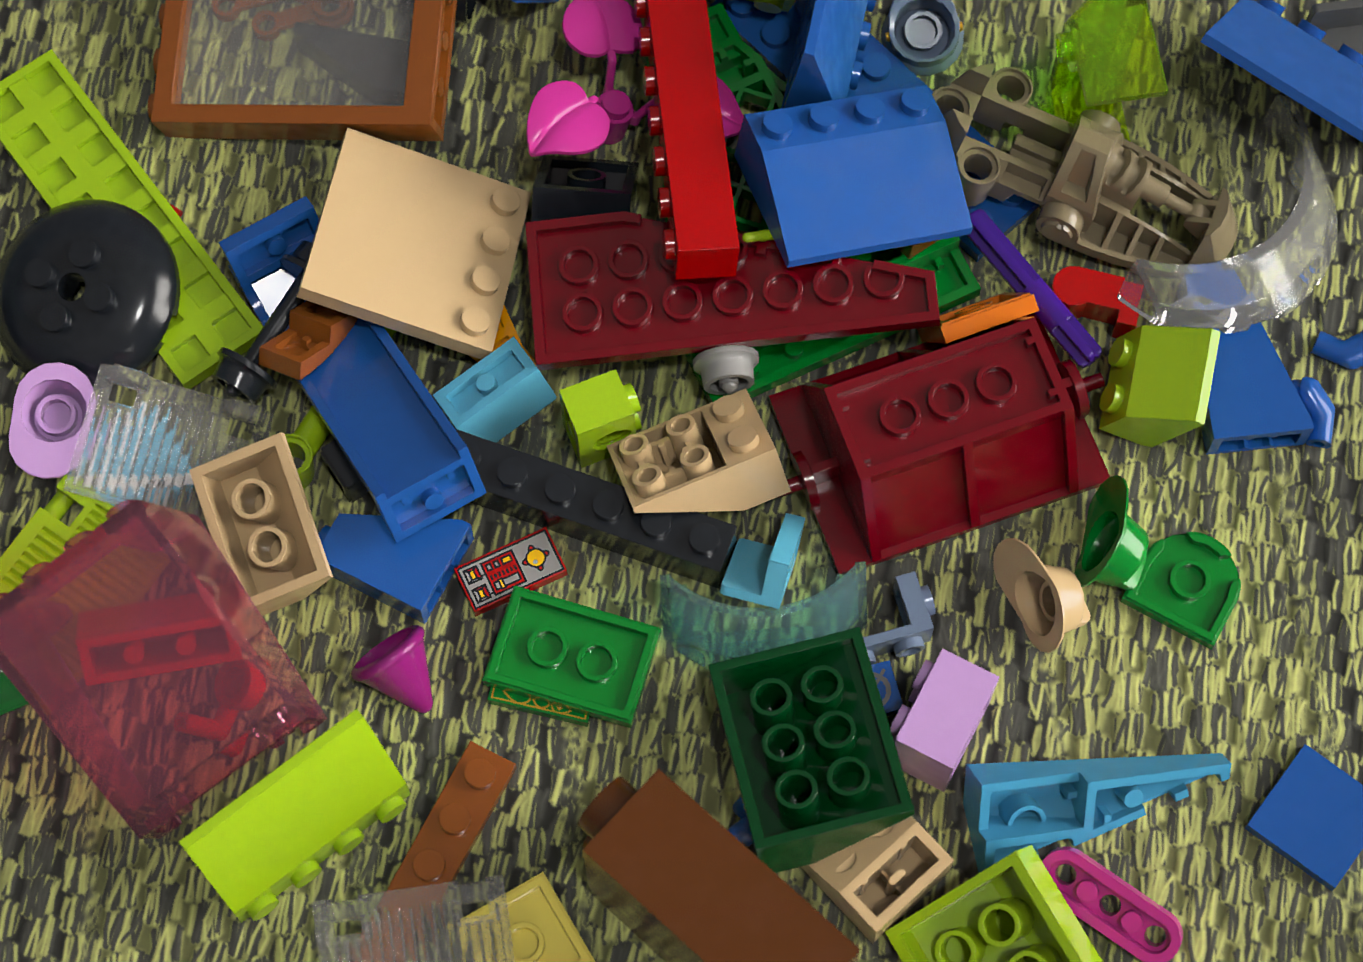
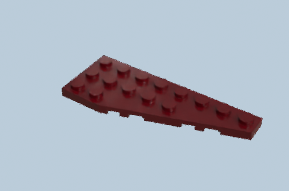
(614, 298)

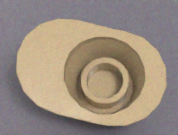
(1042, 595)

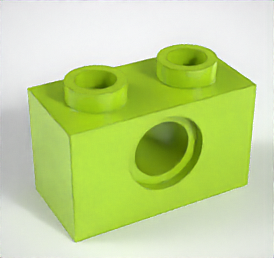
(599, 415)

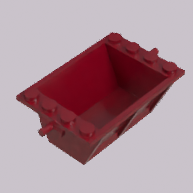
(939, 441)

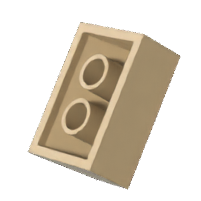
(263, 522)

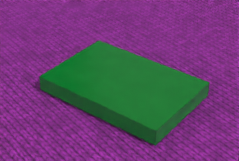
(572, 656)

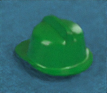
(1112, 541)

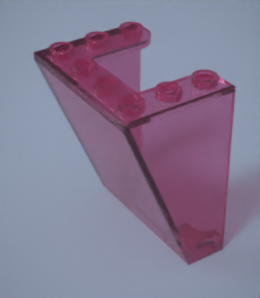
(150, 662)

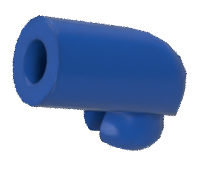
(1345, 353)
(1319, 408)

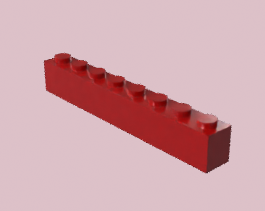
(690, 137)

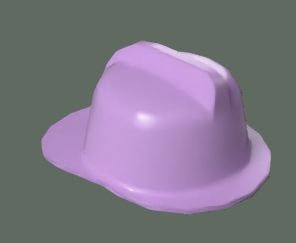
(48, 419)

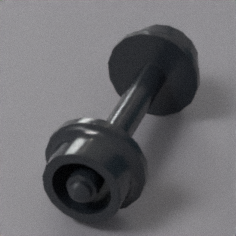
(242, 374)

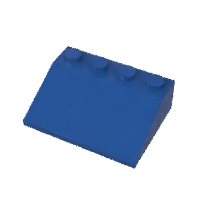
(826, 51)
(1293, 61)
(854, 175)

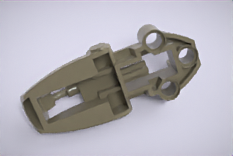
(1079, 175)

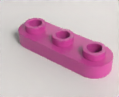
(1127, 925)

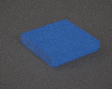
(1313, 817)

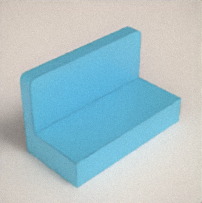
(496, 393)
(763, 571)

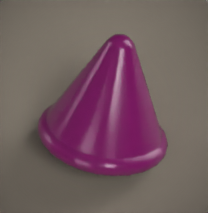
(399, 669)

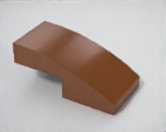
(308, 342)

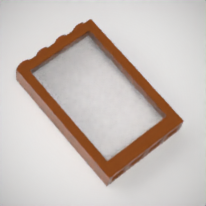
(303, 69)

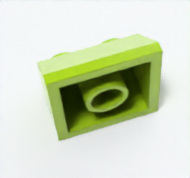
(1158, 383)

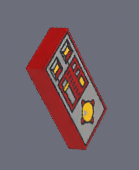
(523, 563)

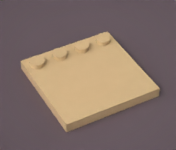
(415, 245)

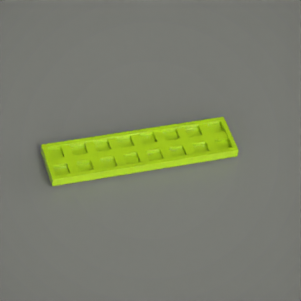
(77, 156)

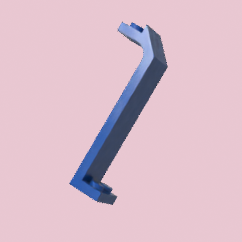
(364, 391)

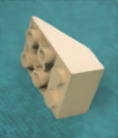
(702, 461)
(882, 875)

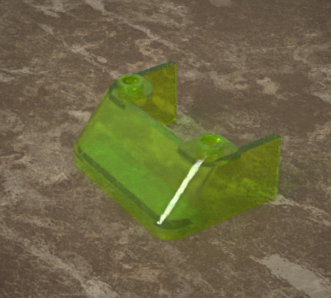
(1103, 60)

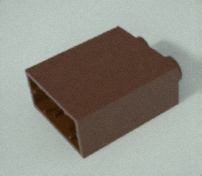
(693, 884)

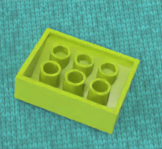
(298, 818)
(997, 917)

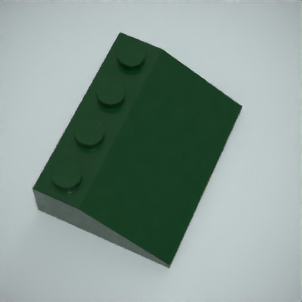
(810, 748)

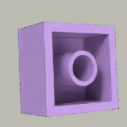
(945, 713)

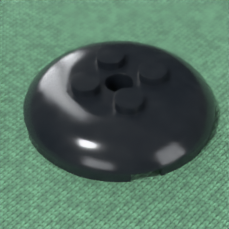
(126, 296)

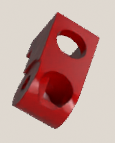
(1094, 297)

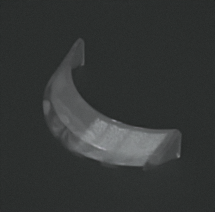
(1259, 282)

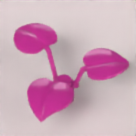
(572, 124)

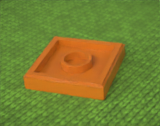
(980, 317)

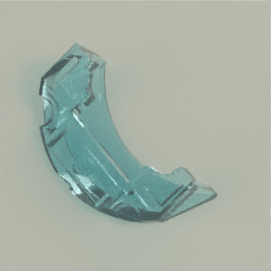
(718, 632)

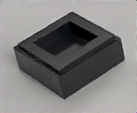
(342, 471)

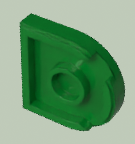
(1188, 586)

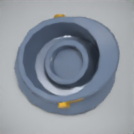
(923, 34)

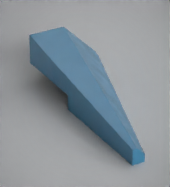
(1070, 799)

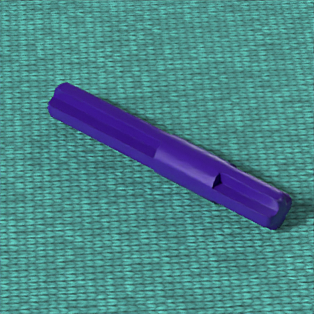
(1023, 278)

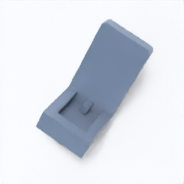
(915, 608)

